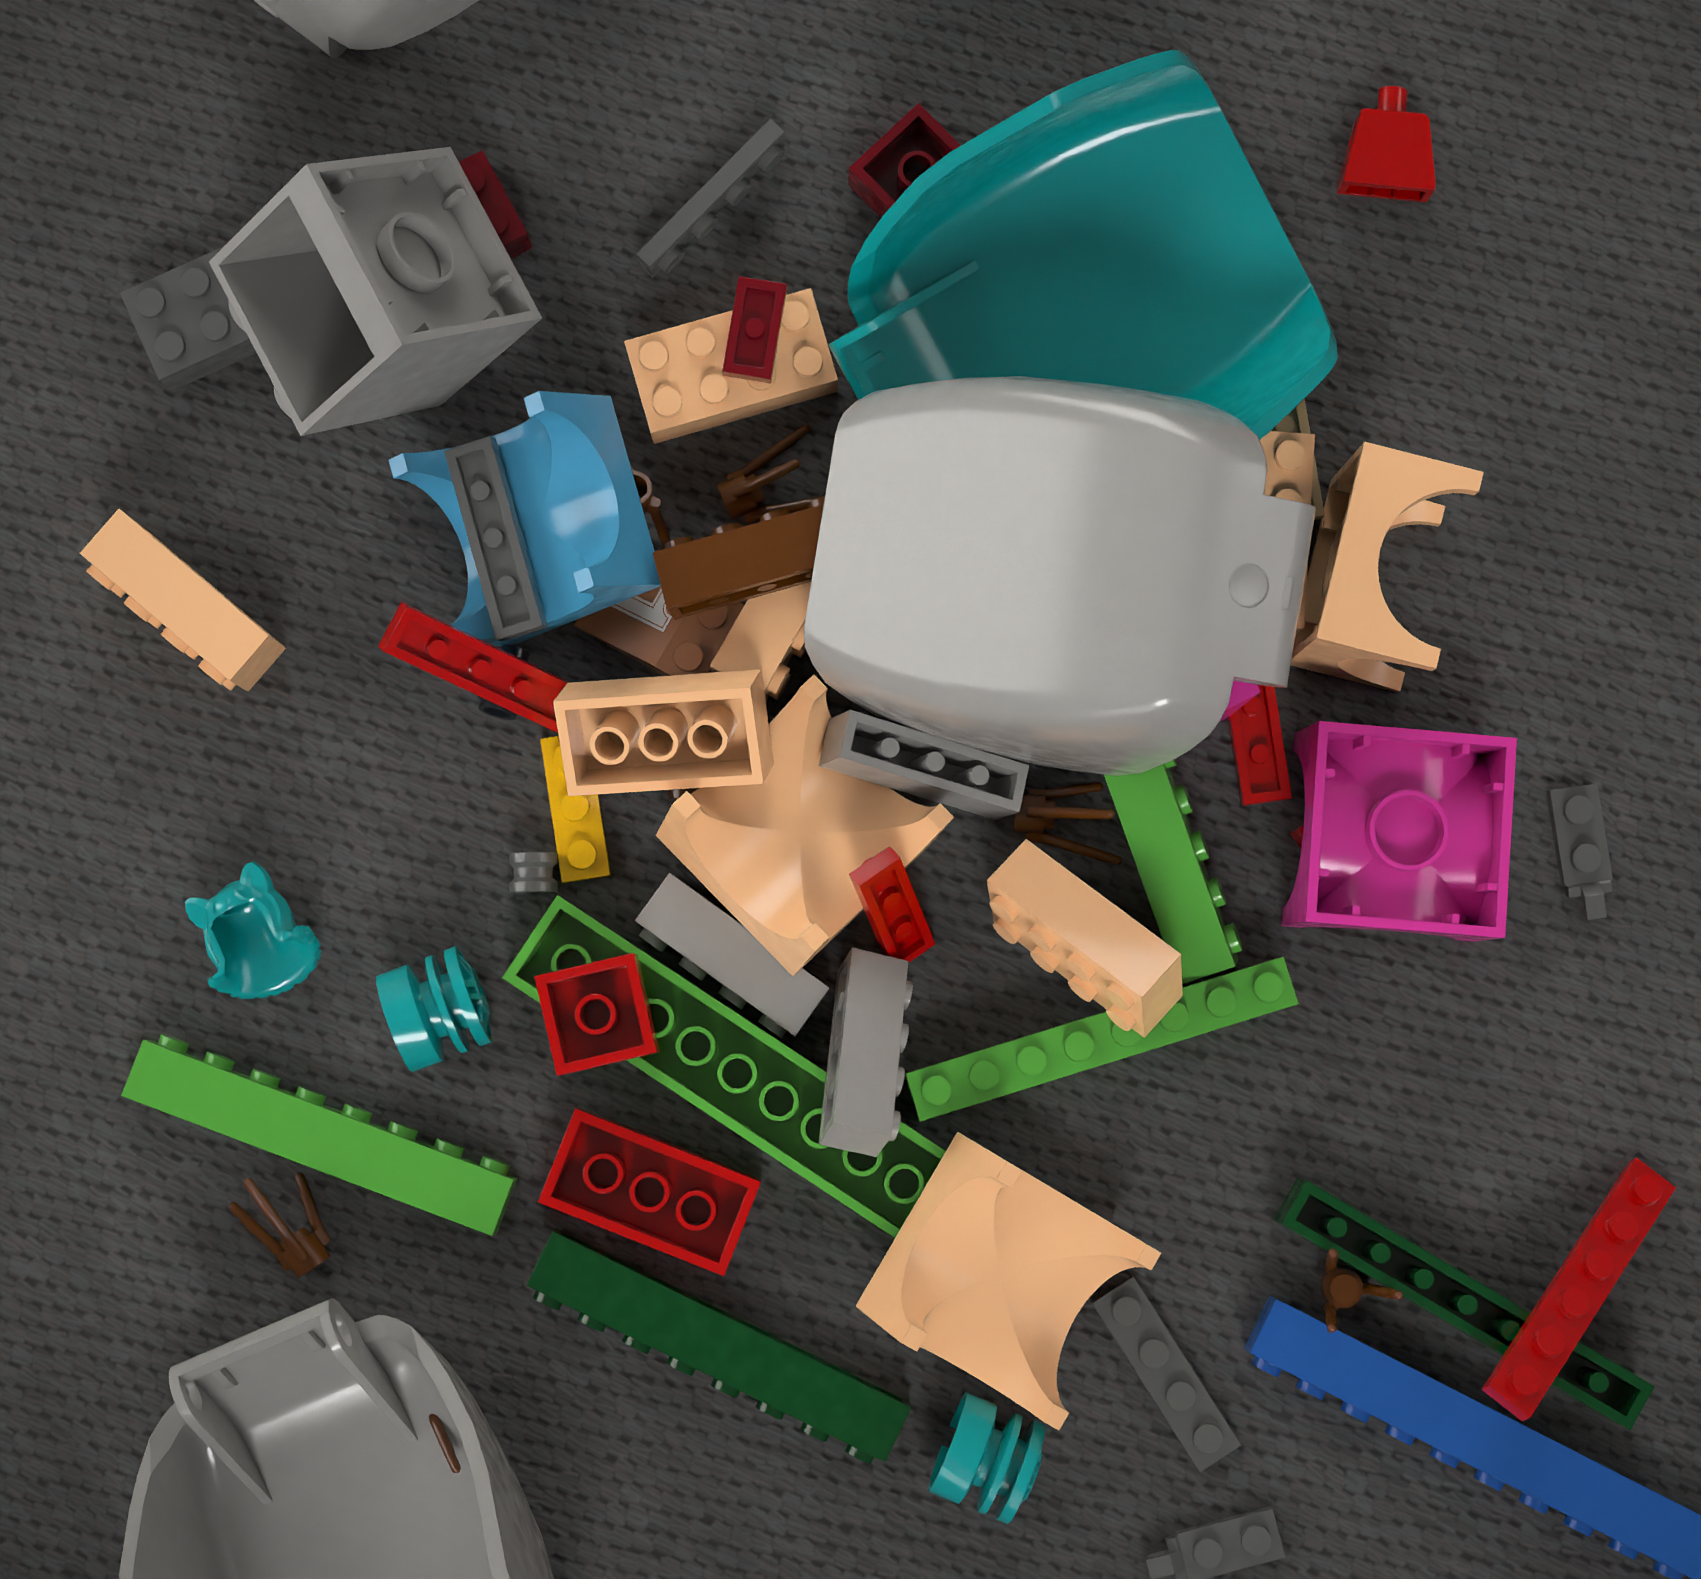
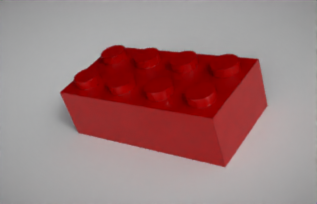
(650, 1191)

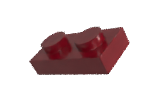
(754, 329)

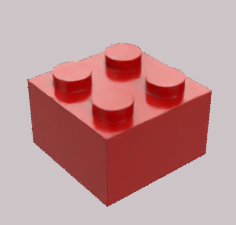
(596, 1014)

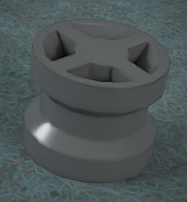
(533, 872)

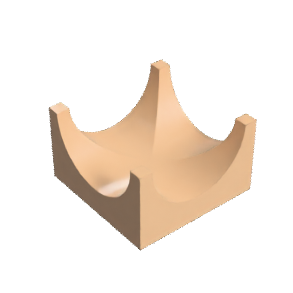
(1345, 612)
(787, 845)
(996, 1274)

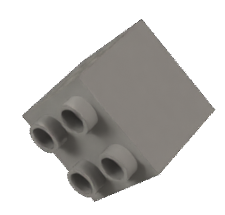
(373, 288)

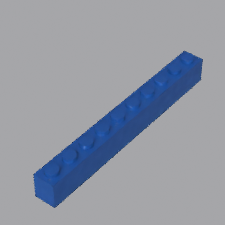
(1479, 1437)

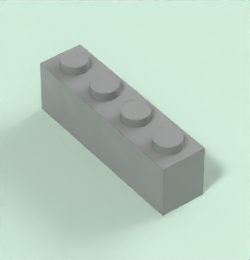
(923, 765)
(730, 954)
(865, 1053)

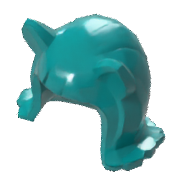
(253, 938)

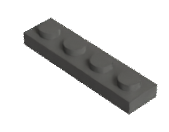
(726, 186)
(495, 539)
(1166, 1373)

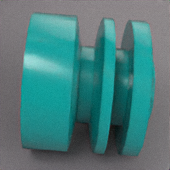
(429, 1010)
(988, 1458)

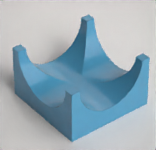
(571, 505)

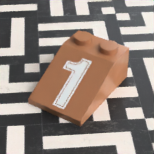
(652, 637)

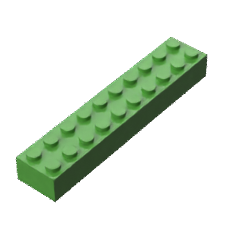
(738, 1073)

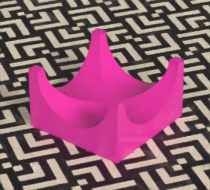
(1404, 831)

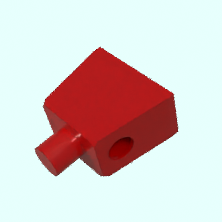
(1389, 152)

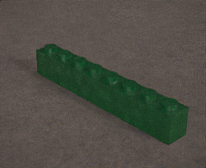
(1452, 1296)
(719, 1345)

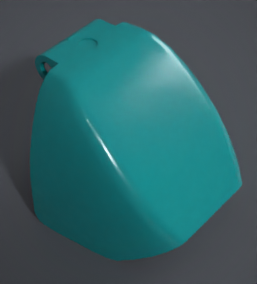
(1095, 247)

